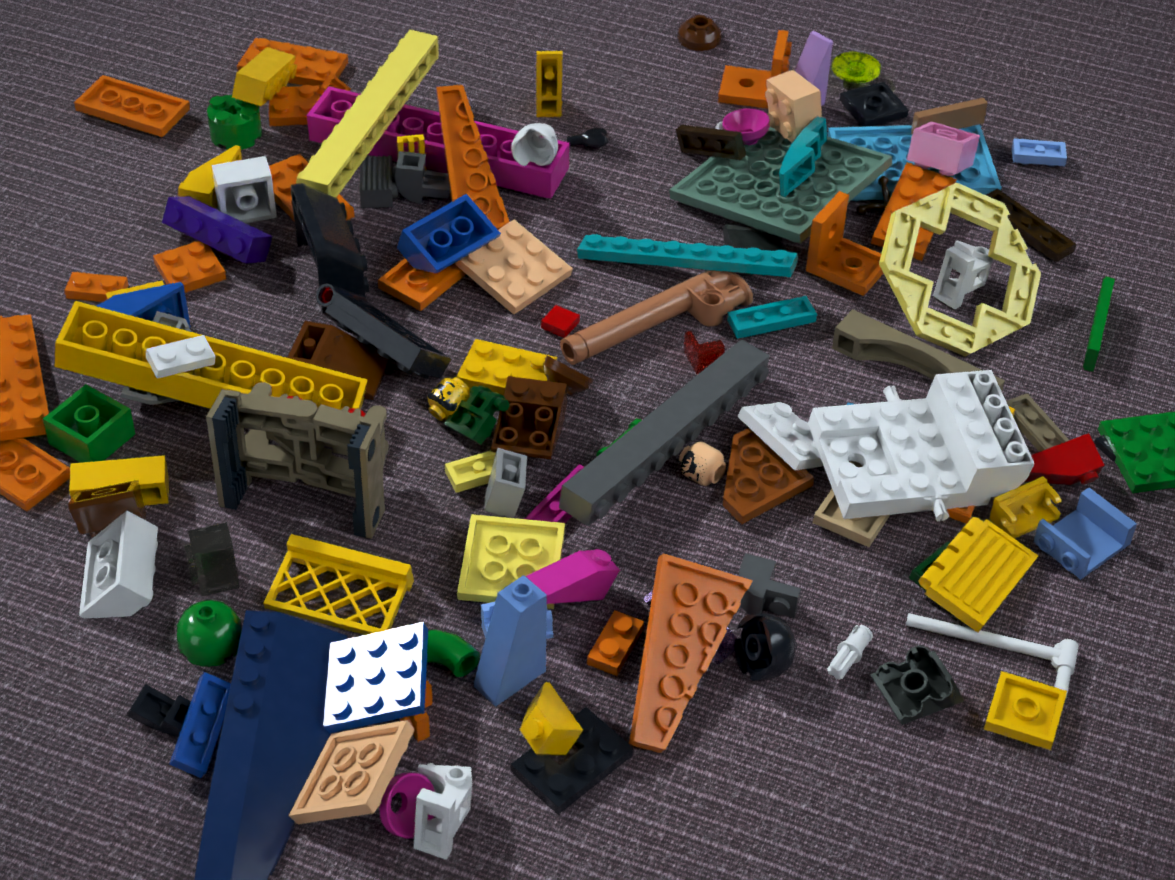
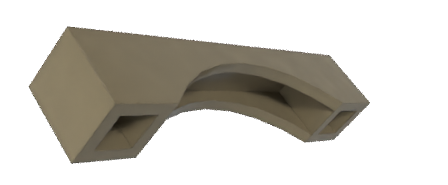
(872, 340)

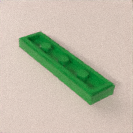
(1098, 324)

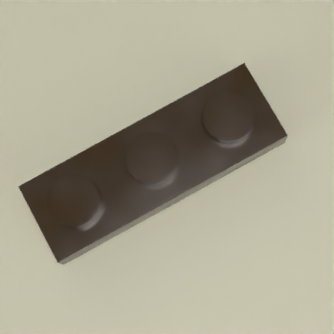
(711, 142)

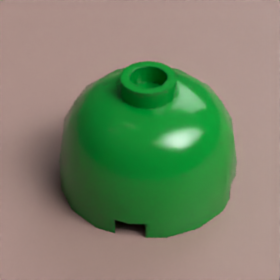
(208, 633)

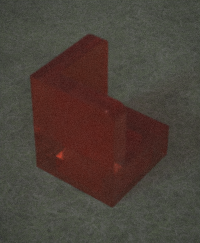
(702, 354)

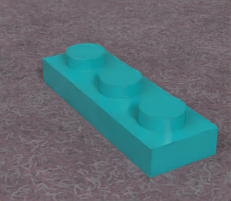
(771, 317)

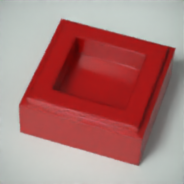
(560, 321)

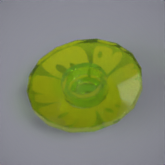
(856, 67)

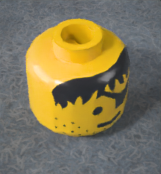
(446, 397)

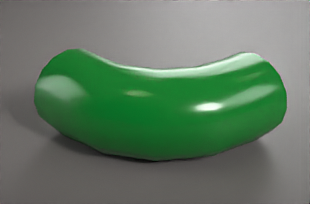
(452, 652)

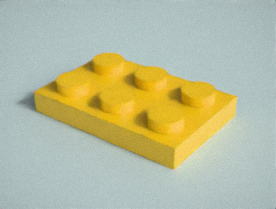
(492, 363)

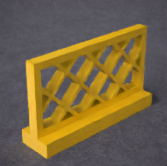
(341, 562)

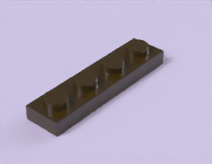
(1035, 230)

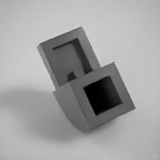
(415, 182)
(764, 591)

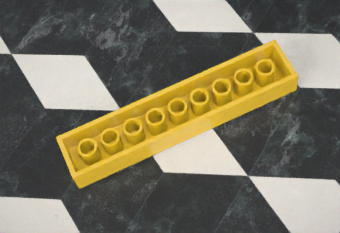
(115, 346)

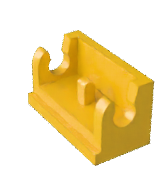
(1023, 508)

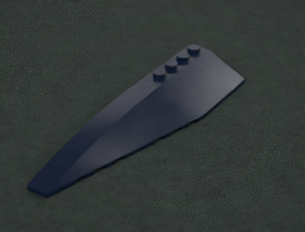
(265, 744)

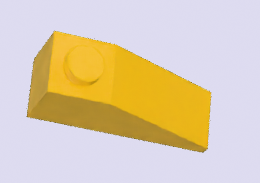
(549, 83)
(200, 181)

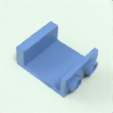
(1086, 535)

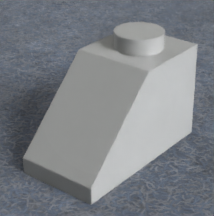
(506, 483)

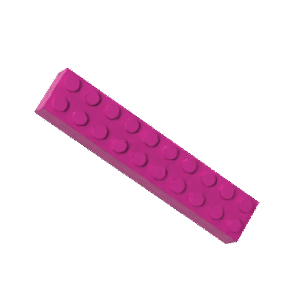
(415, 121)

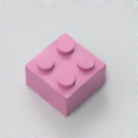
(942, 148)

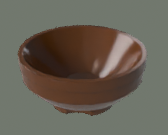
(699, 33)
(561, 373)

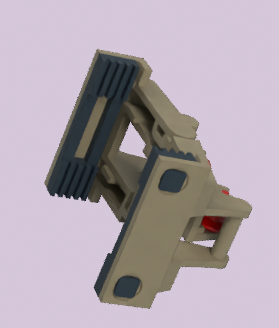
(302, 433)

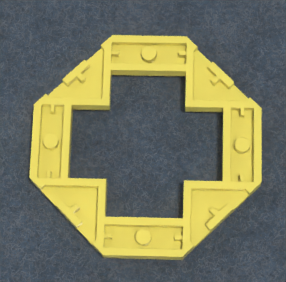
(915, 291)

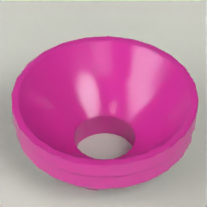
(750, 122)
(403, 821)

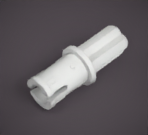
(850, 651)

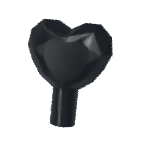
(591, 138)

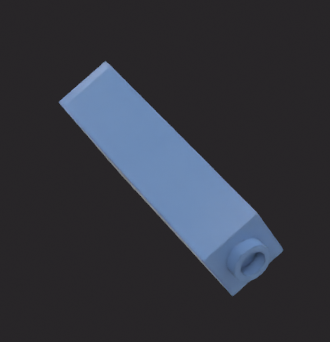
(514, 642)

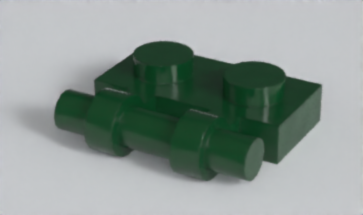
(475, 417)

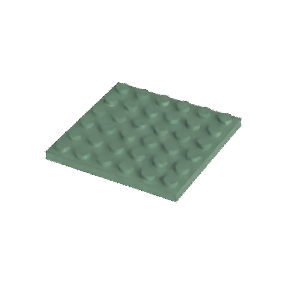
(750, 187)

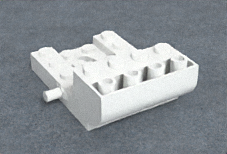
(923, 452)

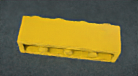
(264, 76)

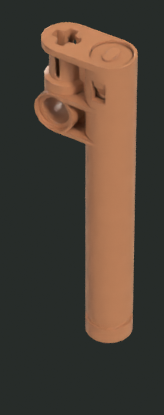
(703, 296)

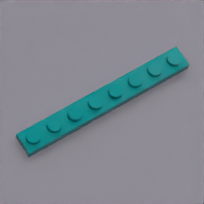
(688, 255)

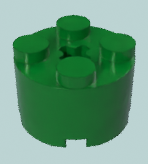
(233, 122)

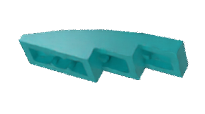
(801, 156)

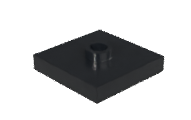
(874, 104)

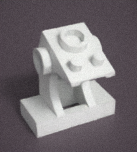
(973, 268)
(448, 804)

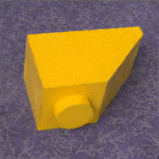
(549, 723)

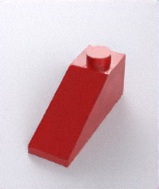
(1068, 462)

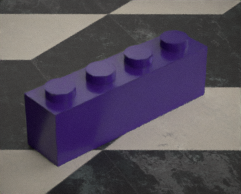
(217, 229)

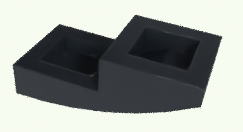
(159, 711)

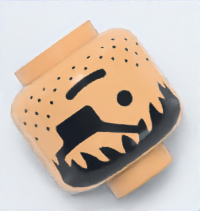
(702, 463)

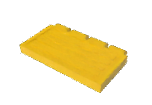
(977, 572)

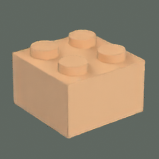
(792, 103)

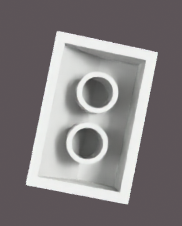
(119, 568)

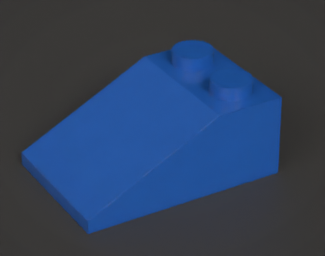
(146, 302)

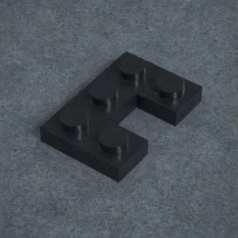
(561, 785)

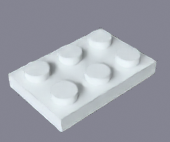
(783, 433)

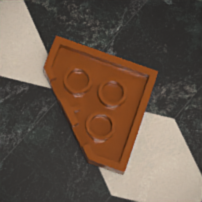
(759, 478)

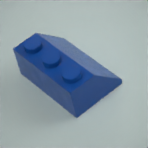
(446, 235)

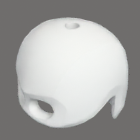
(531, 147)

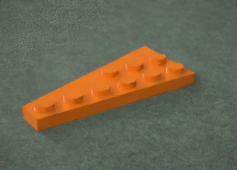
(683, 633)

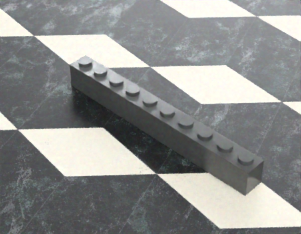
(663, 433)

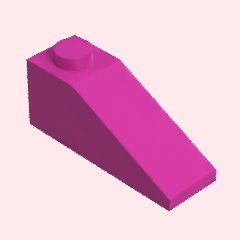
(577, 577)

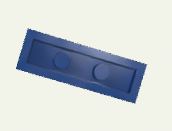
(201, 725)

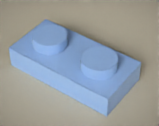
(1039, 152)

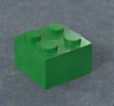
(89, 425)

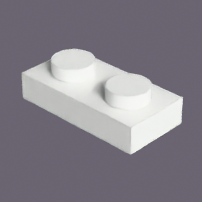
(180, 356)

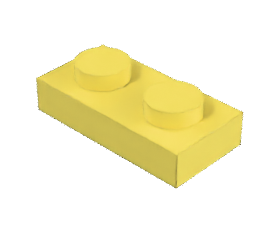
(470, 471)

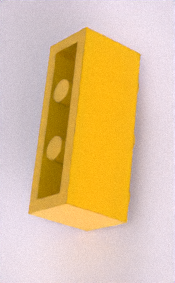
(149, 471)

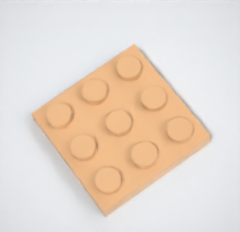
(515, 267)
(352, 773)

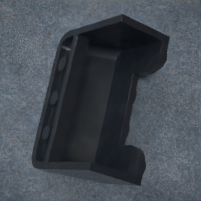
(323, 226)

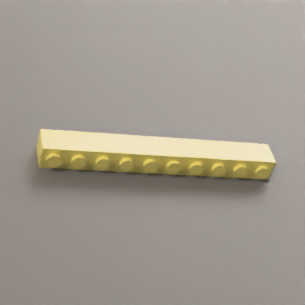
(371, 114)

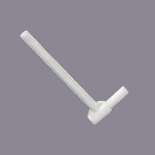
(1062, 655)

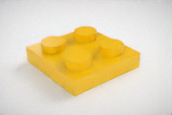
(1025, 710)

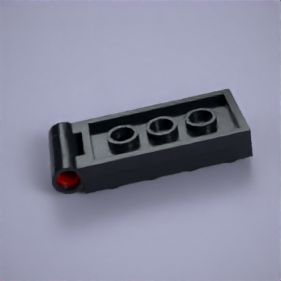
(382, 331)

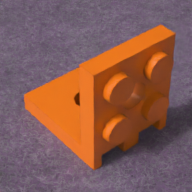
(735, 78)
(833, 256)

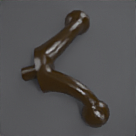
(883, 181)

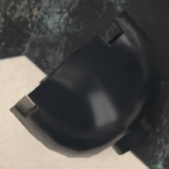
(764, 646)

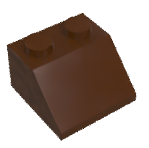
(100, 506)

